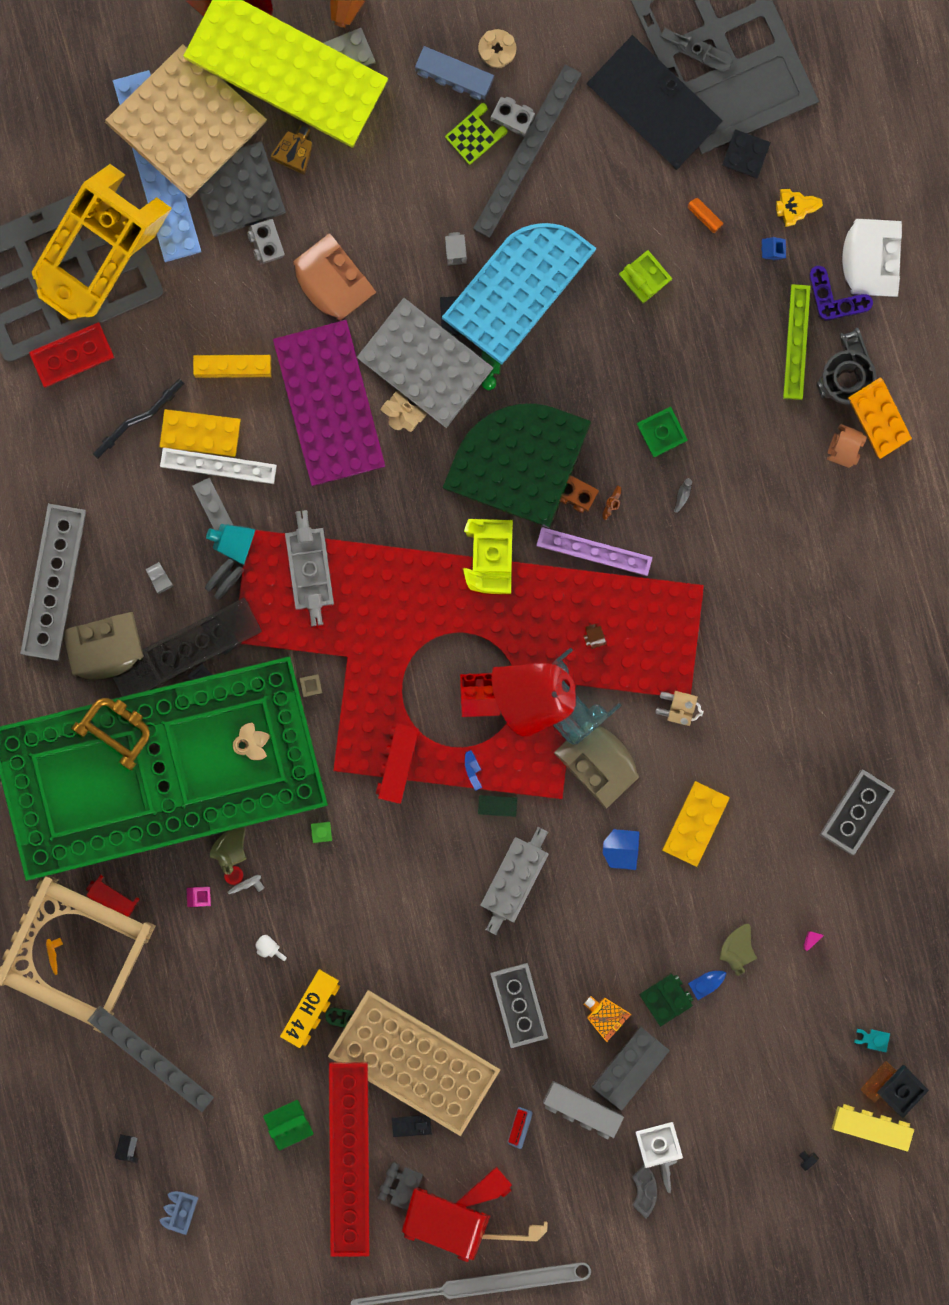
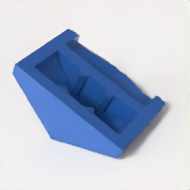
(621, 849)

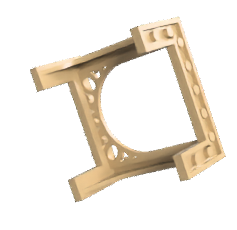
(50, 890)

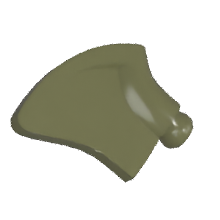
(229, 849)
(738, 949)

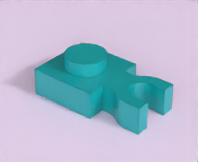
(876, 1039)

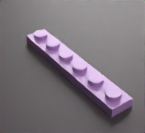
(594, 551)

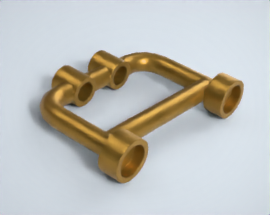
(120, 708)

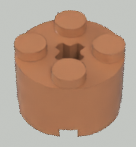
(845, 446)

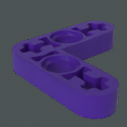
(829, 302)

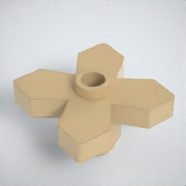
(402, 413)

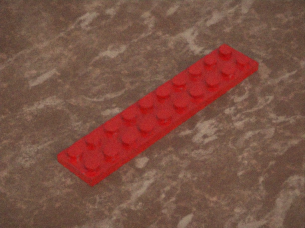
(349, 1159)

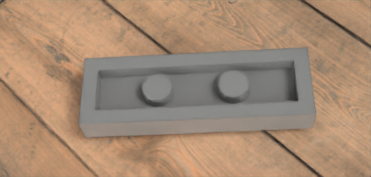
(212, 503)

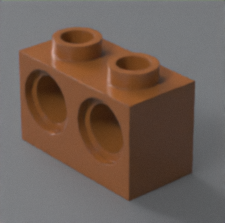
(578, 488)

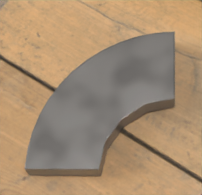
(646, 1191)

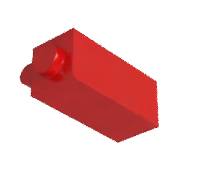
(110, 897)

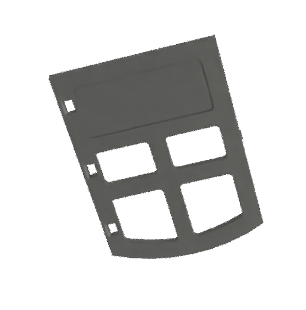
(755, 87)

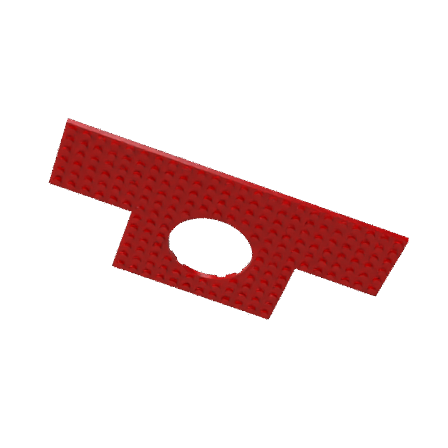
(403, 598)

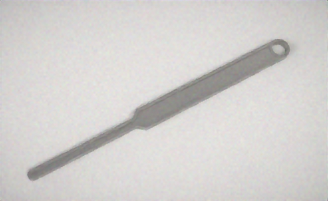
(488, 1284)

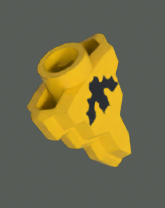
(795, 206)

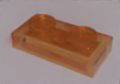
(877, 1080)

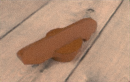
(612, 503)

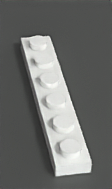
(218, 465)

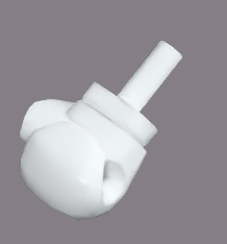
(266, 946)

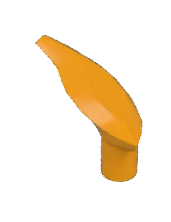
(50, 945)

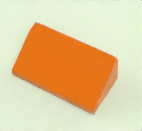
(705, 215)

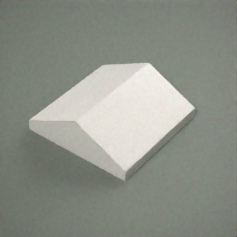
(659, 1145)

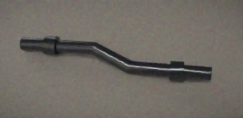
(109, 441)

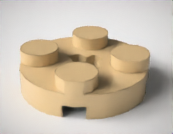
(503, 57)

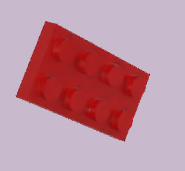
(71, 355)

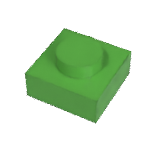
(321, 832)

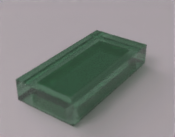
(497, 806)

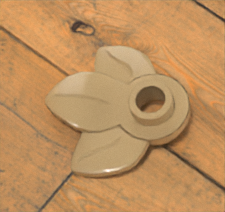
(253, 740)

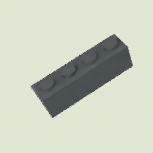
(630, 1068)

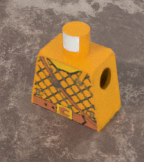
(606, 1016)

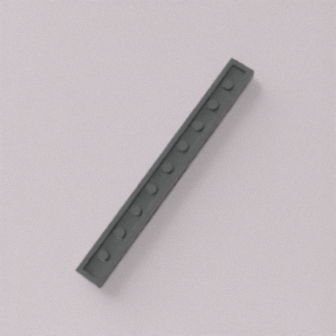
(527, 151)

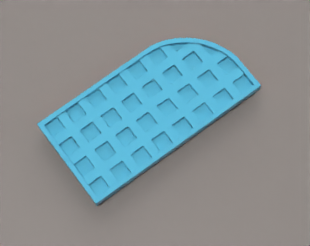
(518, 287)

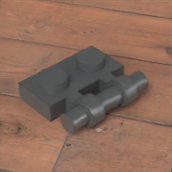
(408, 1181)

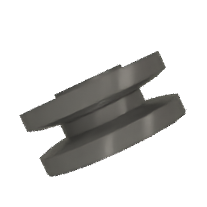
(224, 579)

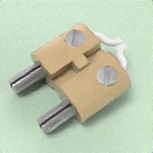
(681, 708)

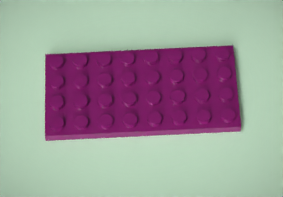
(329, 403)

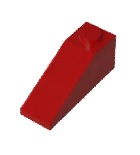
(489, 1188)

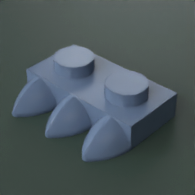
(180, 1212)

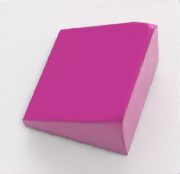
(198, 896)
(811, 939)

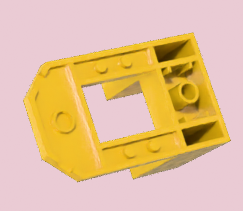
(112, 220)

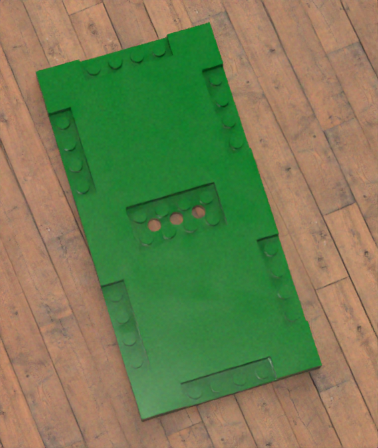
(83, 807)

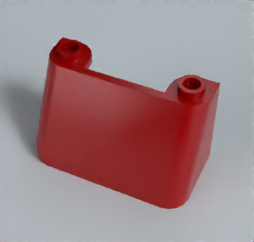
(444, 1224)

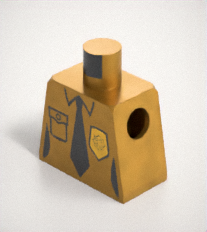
(294, 150)

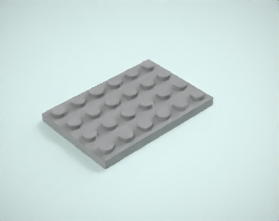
(425, 362)

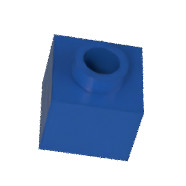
(773, 248)

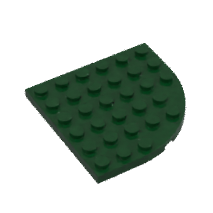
(519, 460)

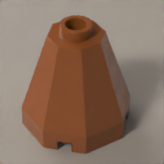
(345, 11)

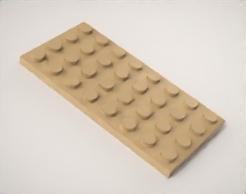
(415, 1062)

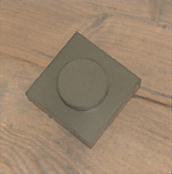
(311, 685)

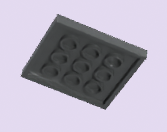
(241, 192)

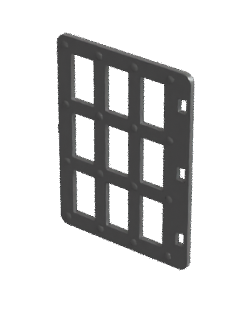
(22, 230)

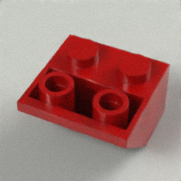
(478, 695)

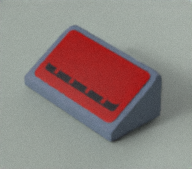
(520, 1127)

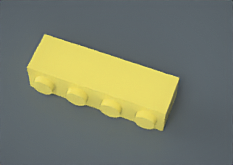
(873, 1128)

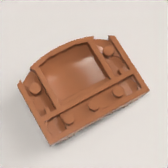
(332, 279)

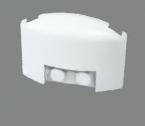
(873, 257)

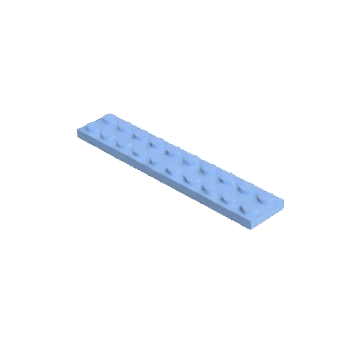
(177, 233)

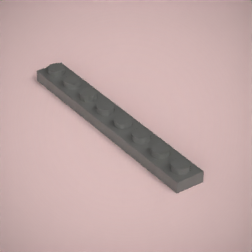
(150, 1058)

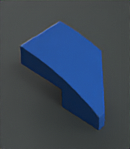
(471, 768)

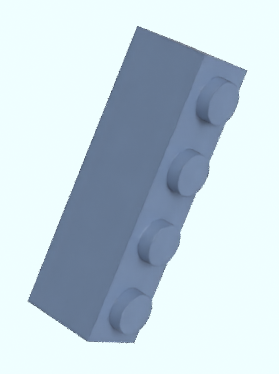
(454, 73)

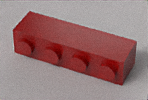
(398, 763)

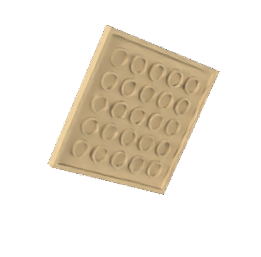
(185, 122)

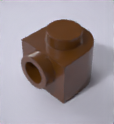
(594, 636)

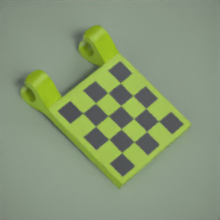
(473, 137)

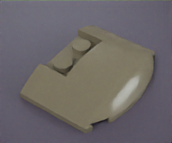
(103, 647)
(600, 764)

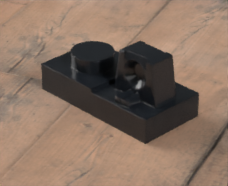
(411, 1126)

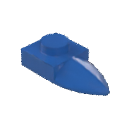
(706, 983)

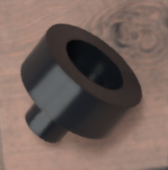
(808, 1160)

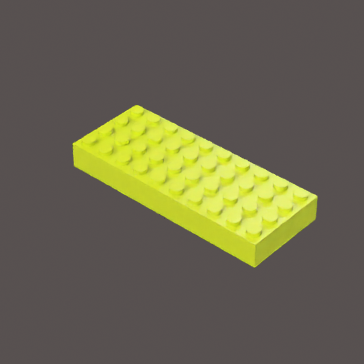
(286, 68)

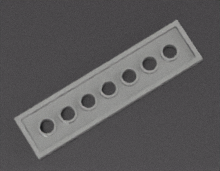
(62, 592)

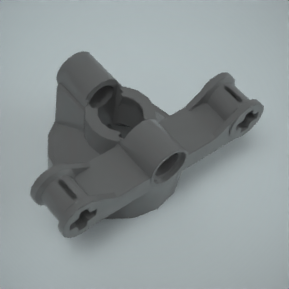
(852, 359)

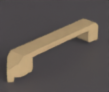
(534, 1234)

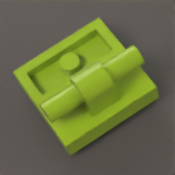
(645, 276)

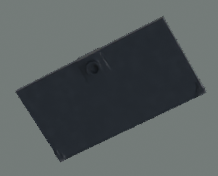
(654, 102)

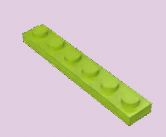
(796, 342)

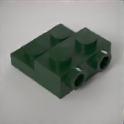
(666, 999)

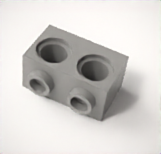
(510, 120)
(271, 240)
(455, 249)

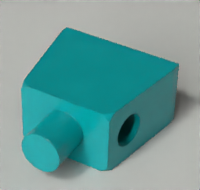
(232, 541)

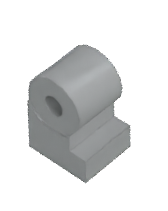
(159, 578)

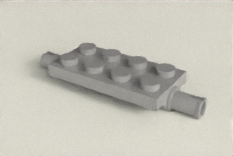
(309, 568)
(514, 879)

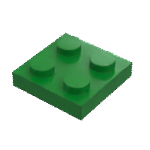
(662, 432)

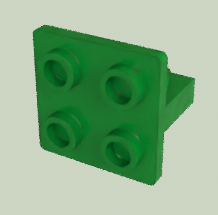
(288, 1125)

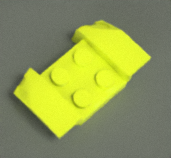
(490, 556)

